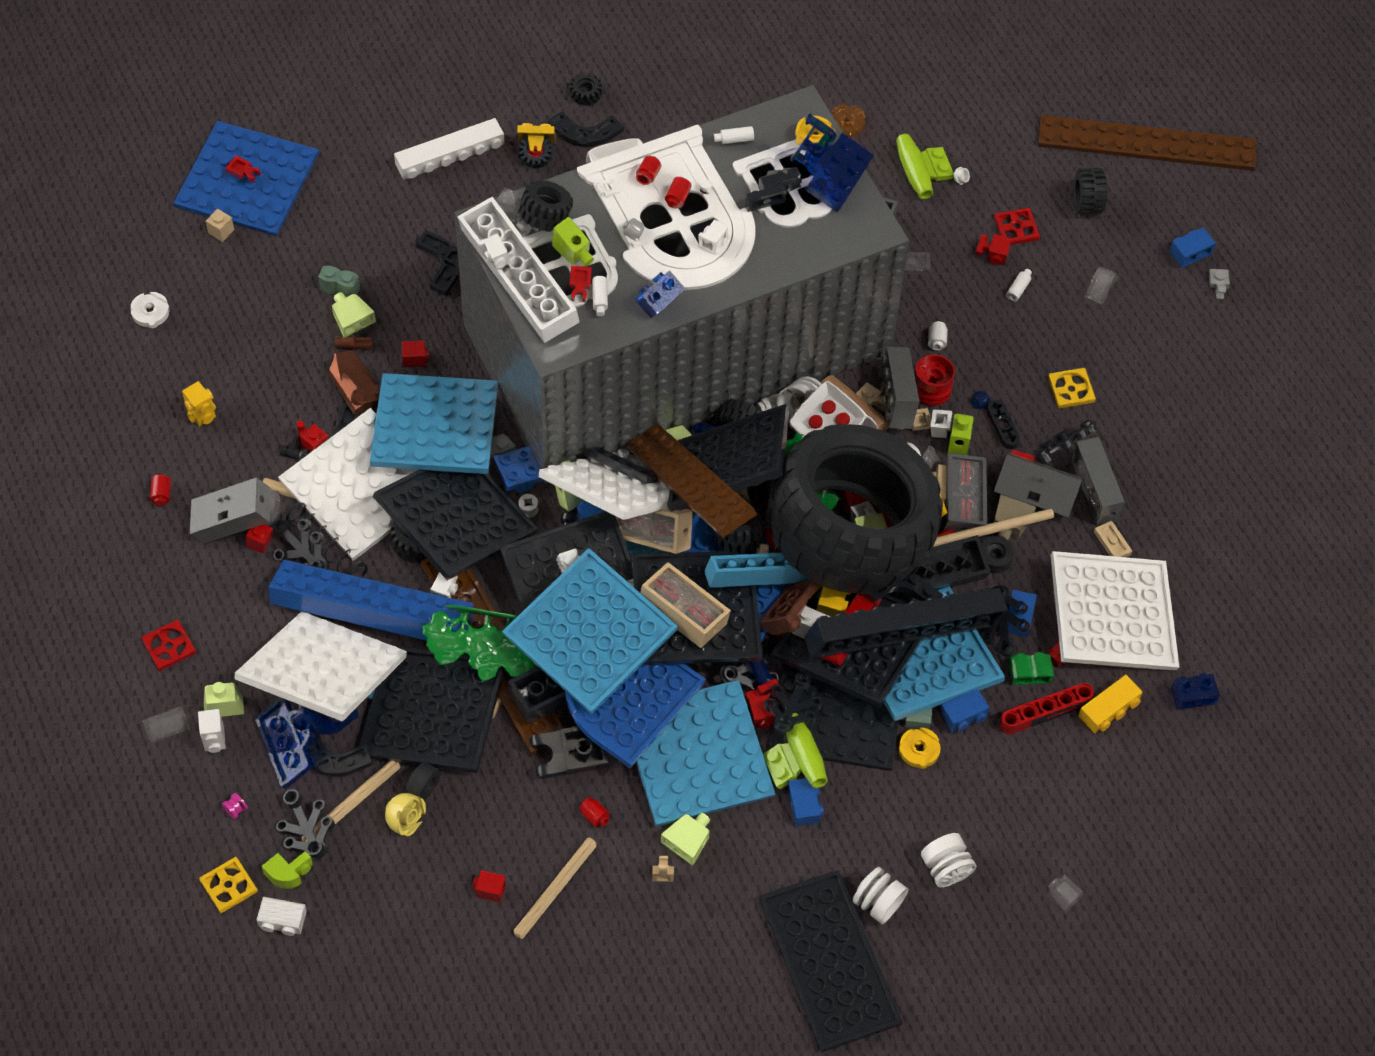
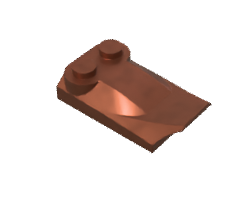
(354, 382)
(786, 610)

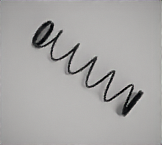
(356, 567)

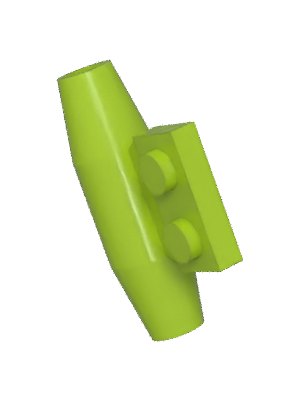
(923, 166)
(797, 755)

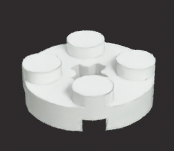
(150, 319)

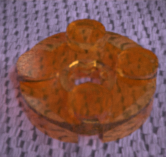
(854, 113)

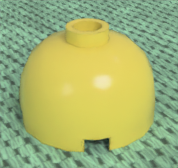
(404, 809)

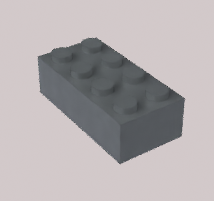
(898, 387)

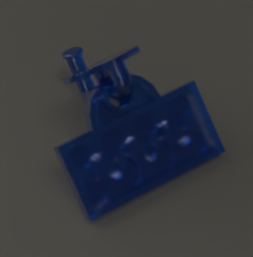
(834, 166)
(290, 733)

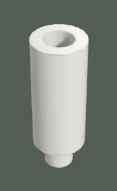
(735, 135)
(1019, 285)
(599, 291)

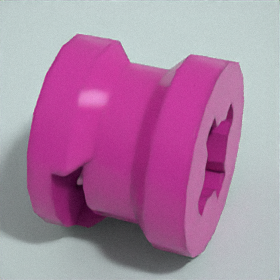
(234, 806)

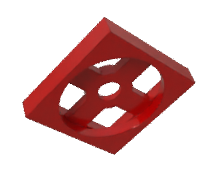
(1021, 238)
(175, 657)

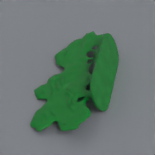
(485, 646)

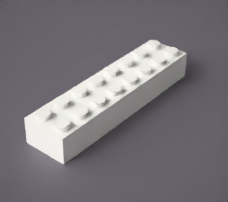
(525, 275)

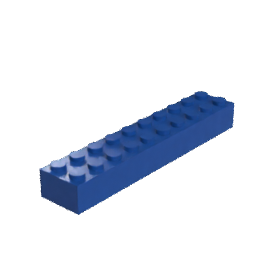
(359, 600)

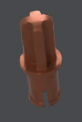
(353, 342)

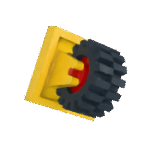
(536, 143)

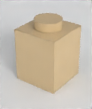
(220, 225)

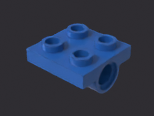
(517, 469)

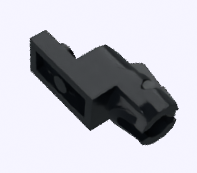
(773, 188)

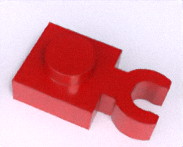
(240, 167)
(580, 280)
(761, 690)

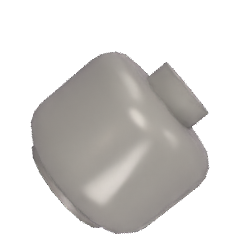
(633, 228)

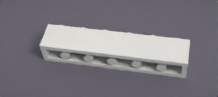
(449, 149)

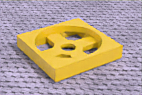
(1062, 402)
(233, 892)

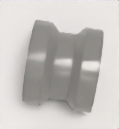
(530, 510)

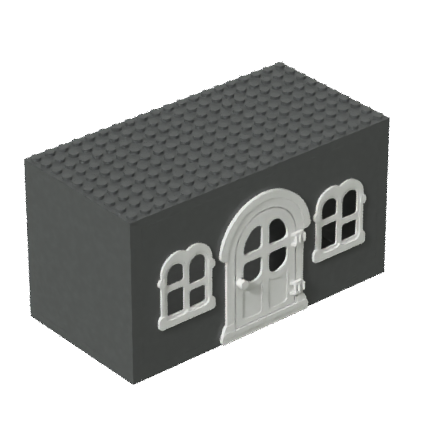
(777, 303)

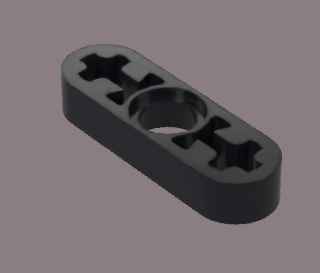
(1003, 417)

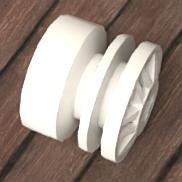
(797, 393)
(948, 860)
(876, 892)

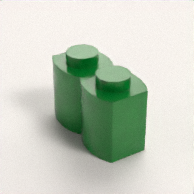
(1030, 669)

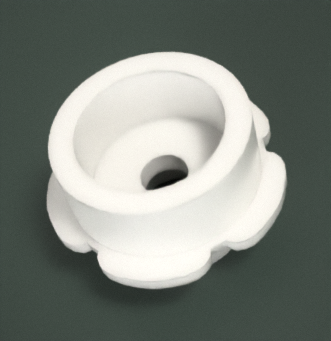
(961, 175)

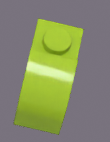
(284, 874)

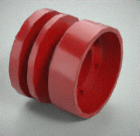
(934, 379)

